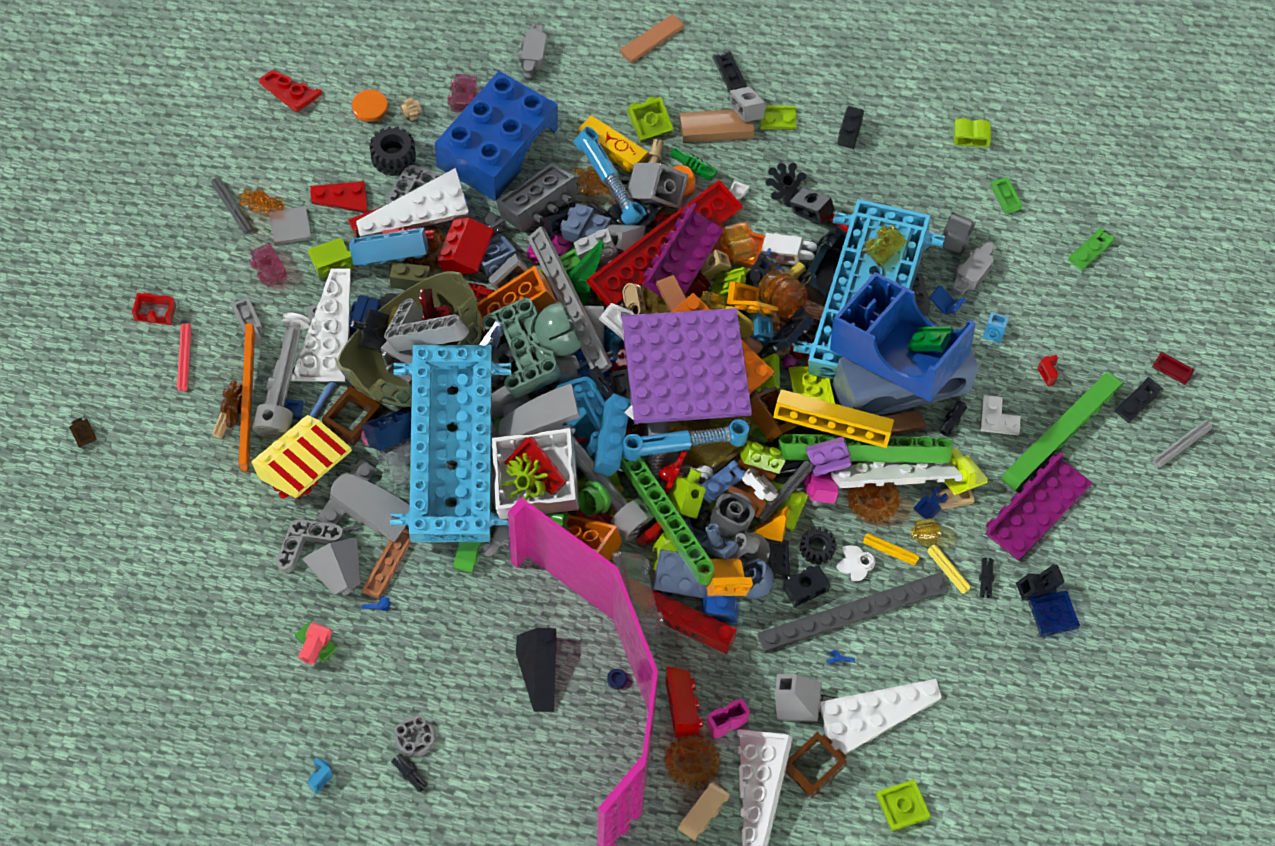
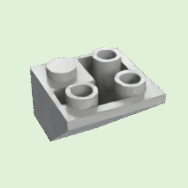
(625, 235)
(797, 698)

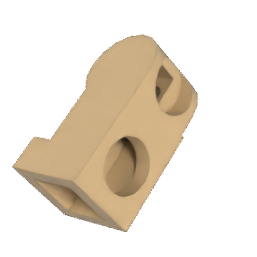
(714, 264)

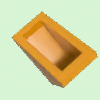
(775, 527)

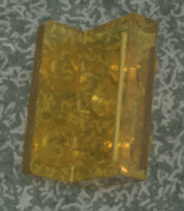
(884, 244)

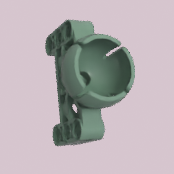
(546, 336)

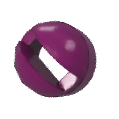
(789, 361)

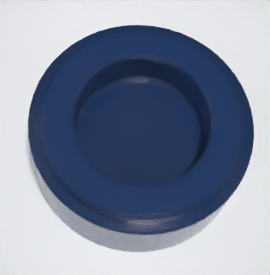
(617, 679)

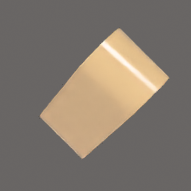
(704, 809)

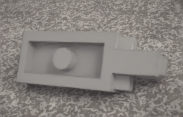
(246, 315)

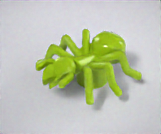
(525, 480)

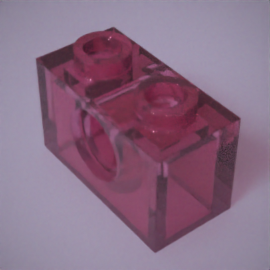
(463, 92)
(266, 256)

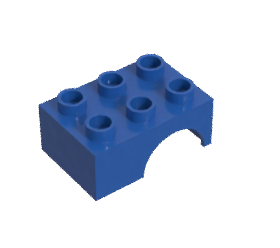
(495, 134)
(876, 332)

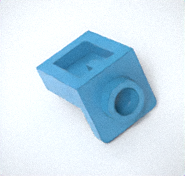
(995, 327)
(762, 328)
(321, 777)

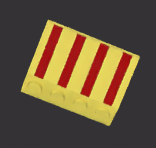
(300, 457)

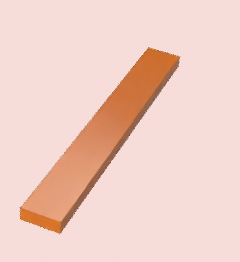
(247, 391)

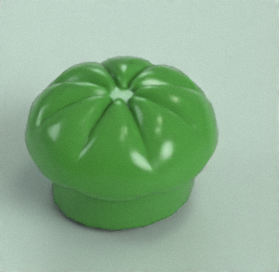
(594, 498)

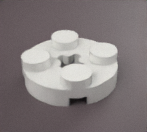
(761, 484)

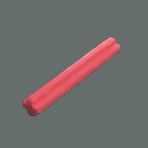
(184, 357)

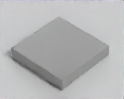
(290, 225)

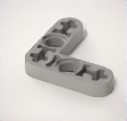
(410, 181)
(301, 537)

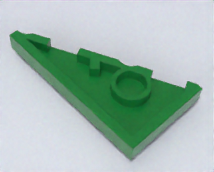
(584, 270)

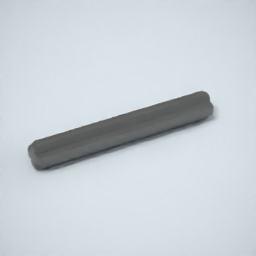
(231, 205)
(786, 490)

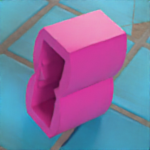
(821, 488)
(724, 719)

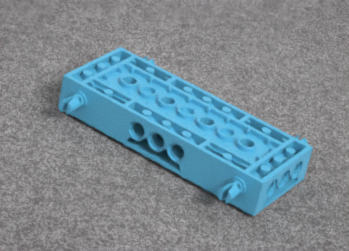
(855, 269)
(433, 446)

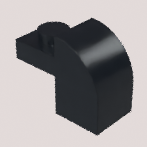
(1040, 584)

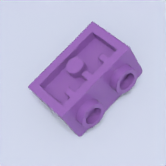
(829, 456)

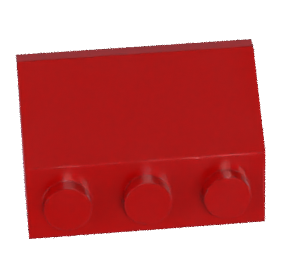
(465, 246)
(682, 702)

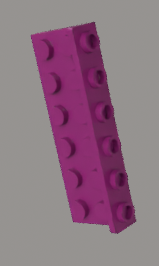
(684, 252)
(1037, 507)

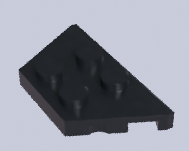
(788, 333)

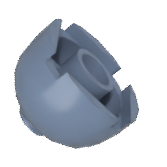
(761, 576)

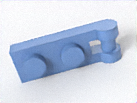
(721, 481)

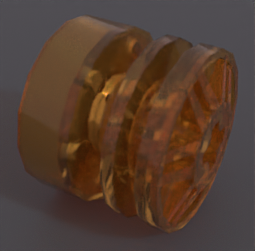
(782, 291)

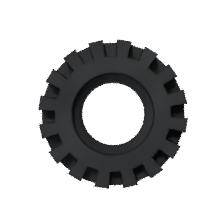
(816, 556)

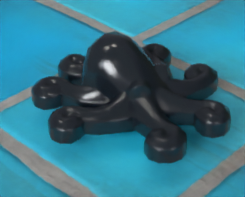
(785, 182)

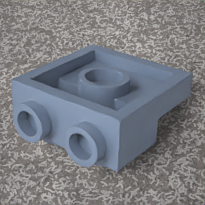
(582, 223)
(497, 254)

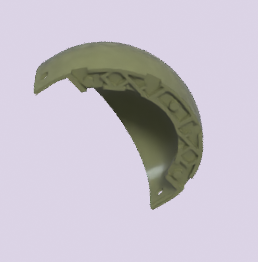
(367, 368)

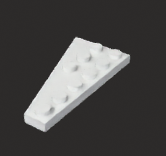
(427, 205)
(326, 332)
(864, 716)

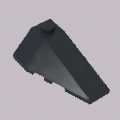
(538, 666)

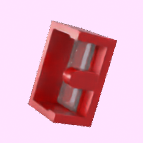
(154, 308)

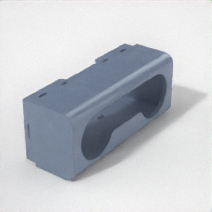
(870, 393)

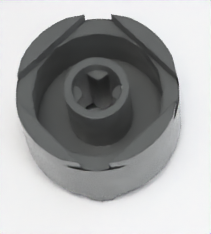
(957, 233)
(732, 514)

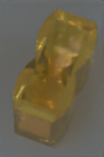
(740, 242)

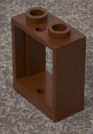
(362, 401)
(764, 419)
(800, 780)

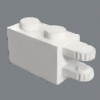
(788, 249)

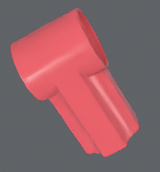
(316, 638)

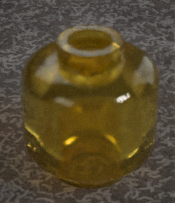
(926, 531)

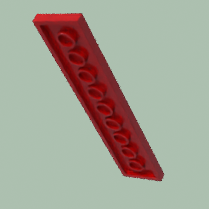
(629, 267)

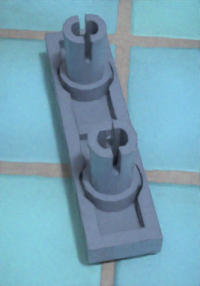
(712, 541)

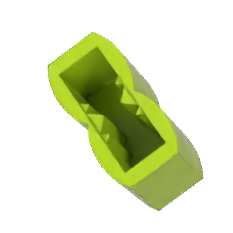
(971, 133)

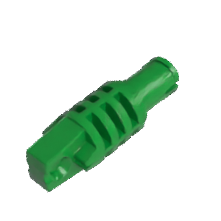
(698, 166)

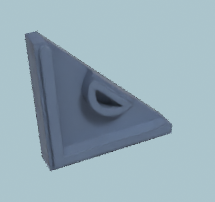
(493, 336)

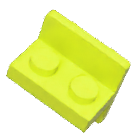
(971, 474)

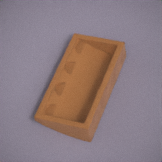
(714, 126)

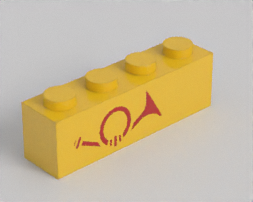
(616, 146)

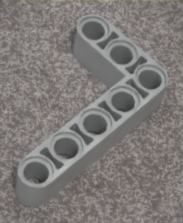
(408, 329)

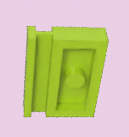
(779, 118)
(723, 280)

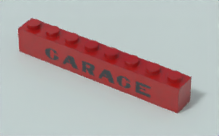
(695, 624)

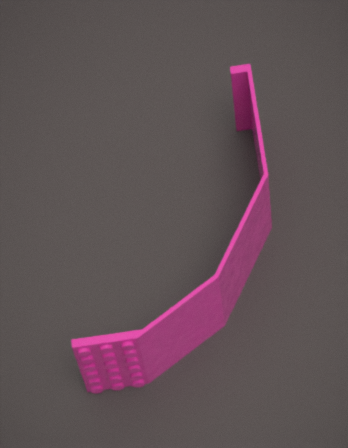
(601, 584)

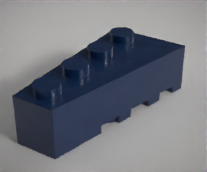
(388, 429)

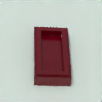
(1173, 368)

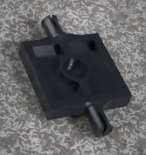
(372, 329)

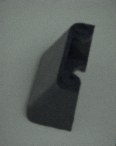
(822, 268)

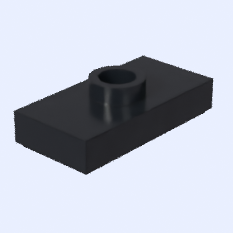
(779, 558)

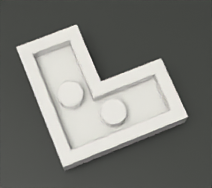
(994, 420)

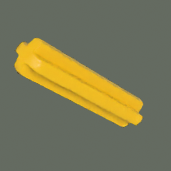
(891, 549)

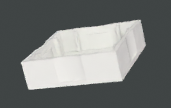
(560, 449)

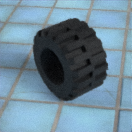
(393, 162)

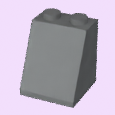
(657, 185)

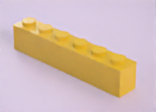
(833, 418)

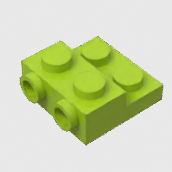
(649, 118)
(761, 456)

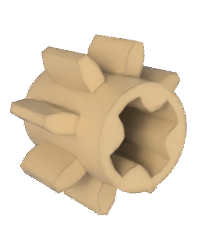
(411, 109)

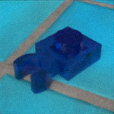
(928, 506)

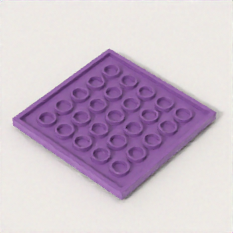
(685, 366)

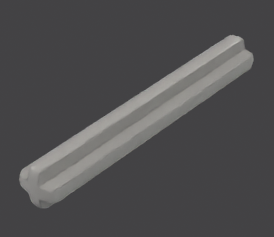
(1182, 444)

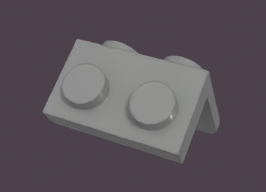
(585, 244)

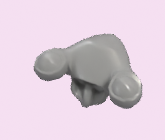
(499, 538)

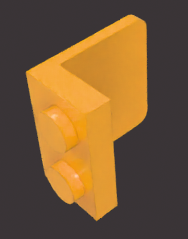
(746, 297)
(728, 579)

